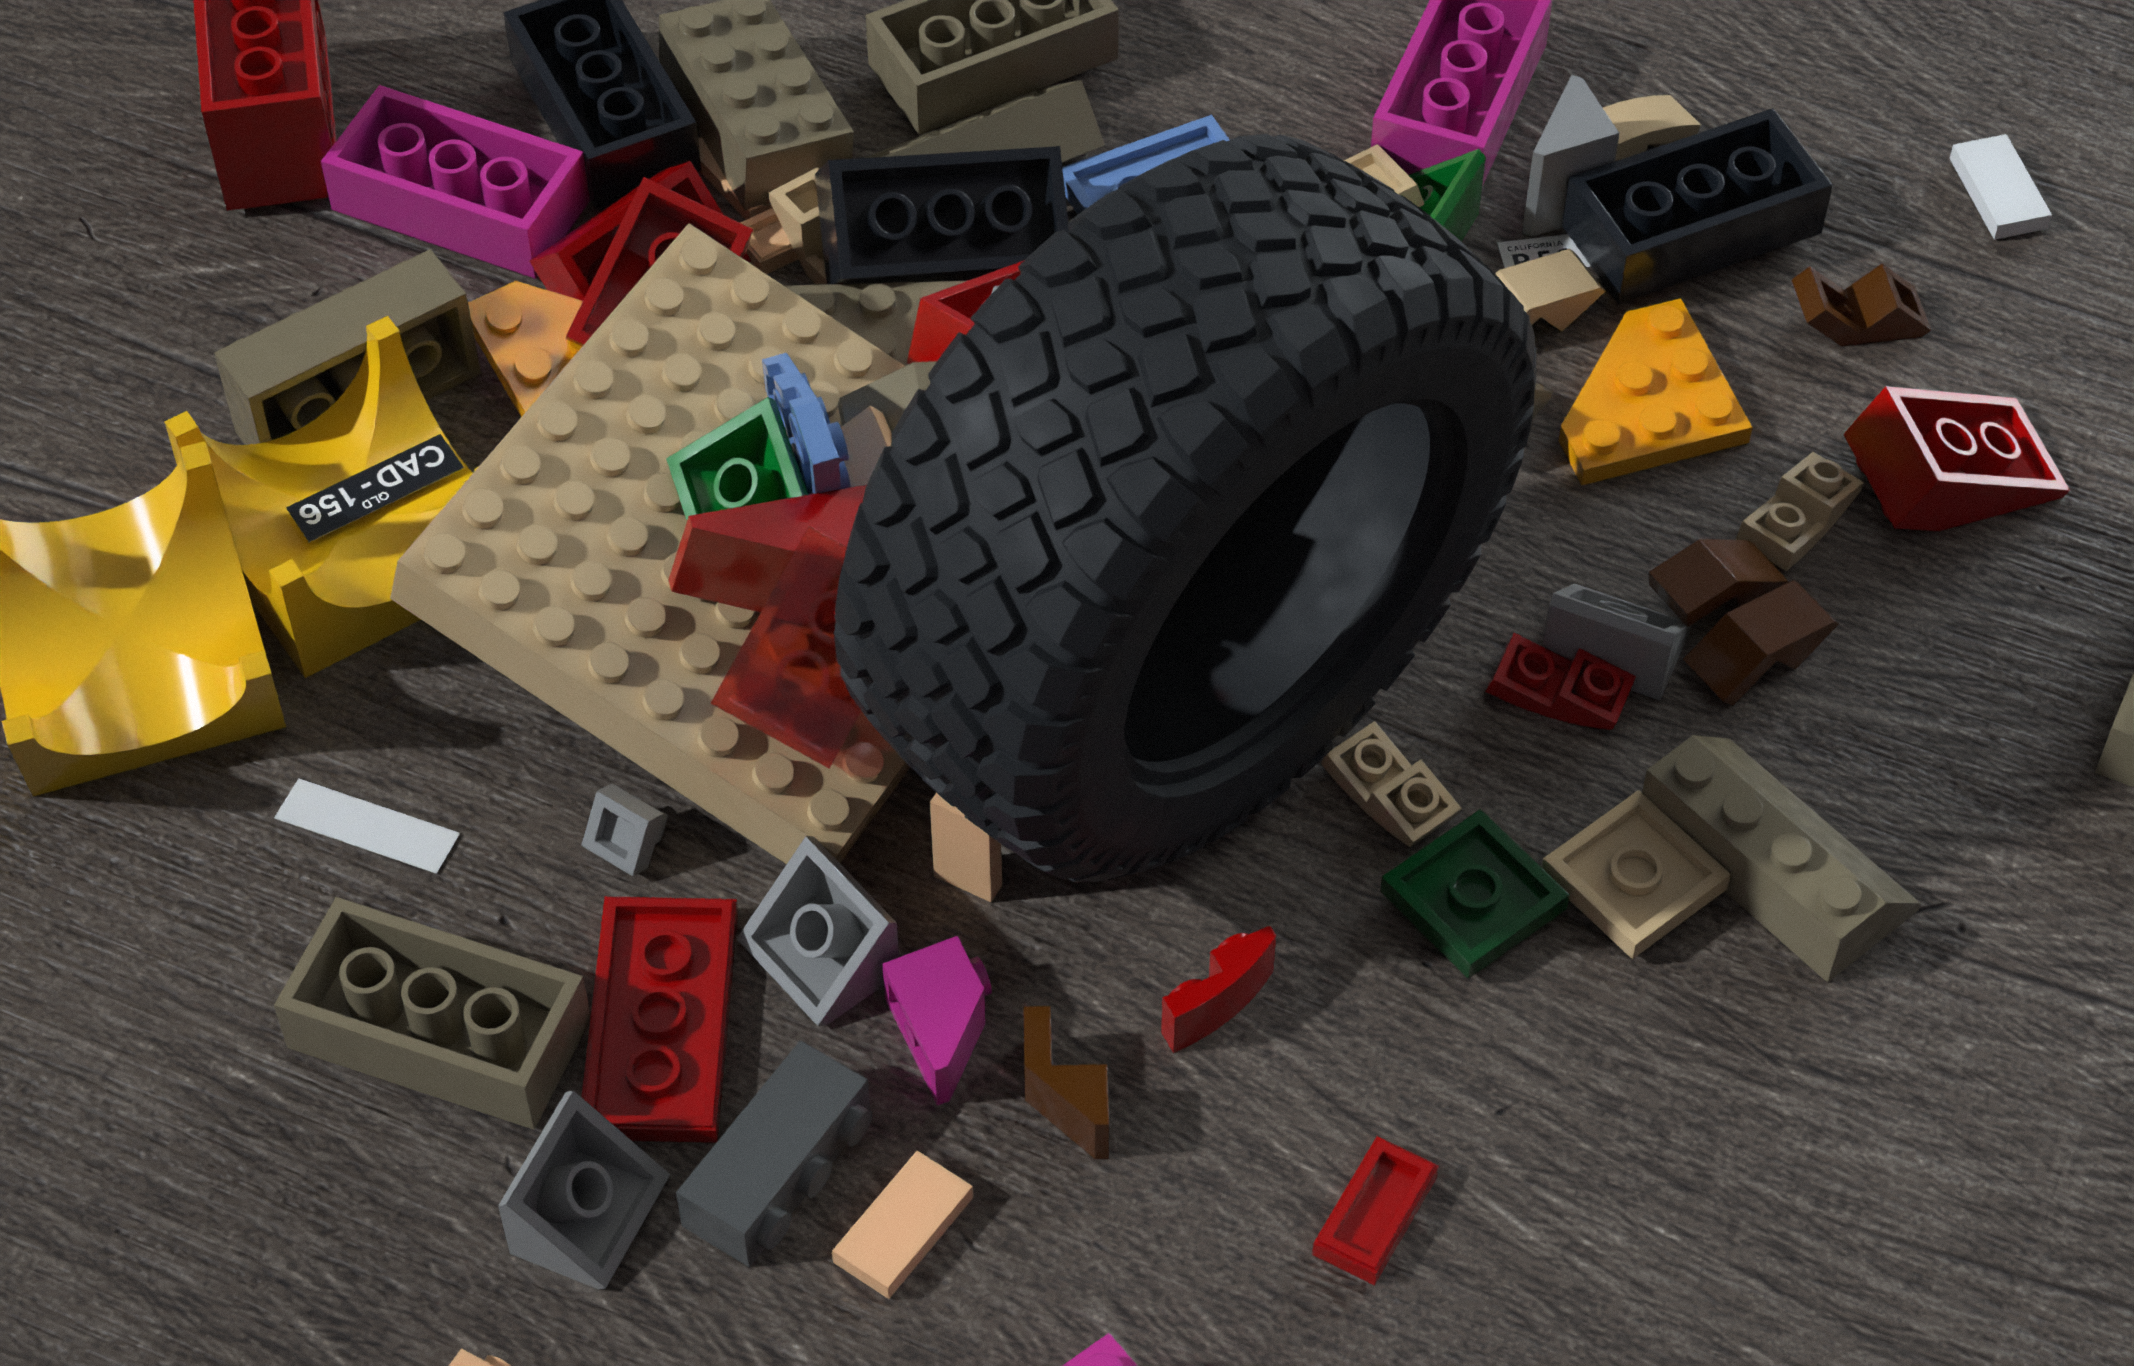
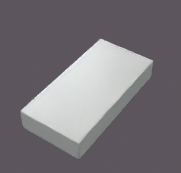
(2000, 187)

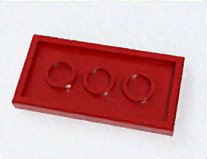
(661, 1016)

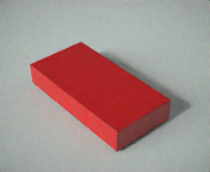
(1375, 1210)

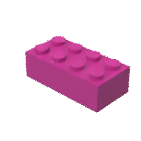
(1460, 80)
(455, 180)

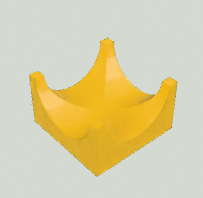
(336, 590)
(129, 635)

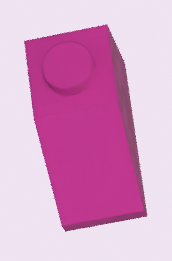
(938, 1009)

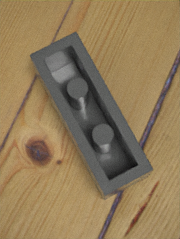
(775, 1154)

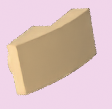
(1649, 122)
(1801, 510)
(1388, 788)

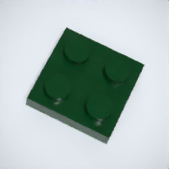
(1474, 893)

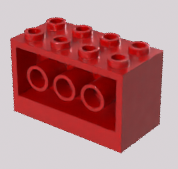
(265, 98)

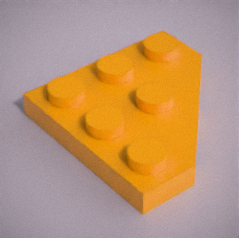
(524, 337)
(1651, 399)

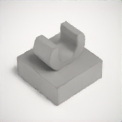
(623, 829)

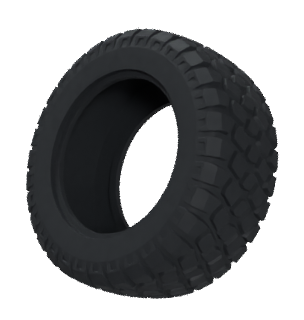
(1182, 504)

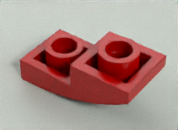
(1573, 691)
(1236, 975)

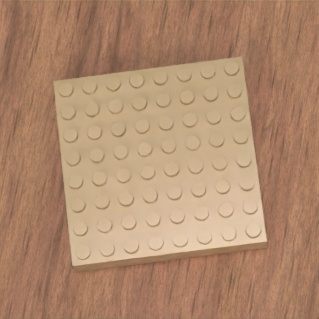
(573, 524)

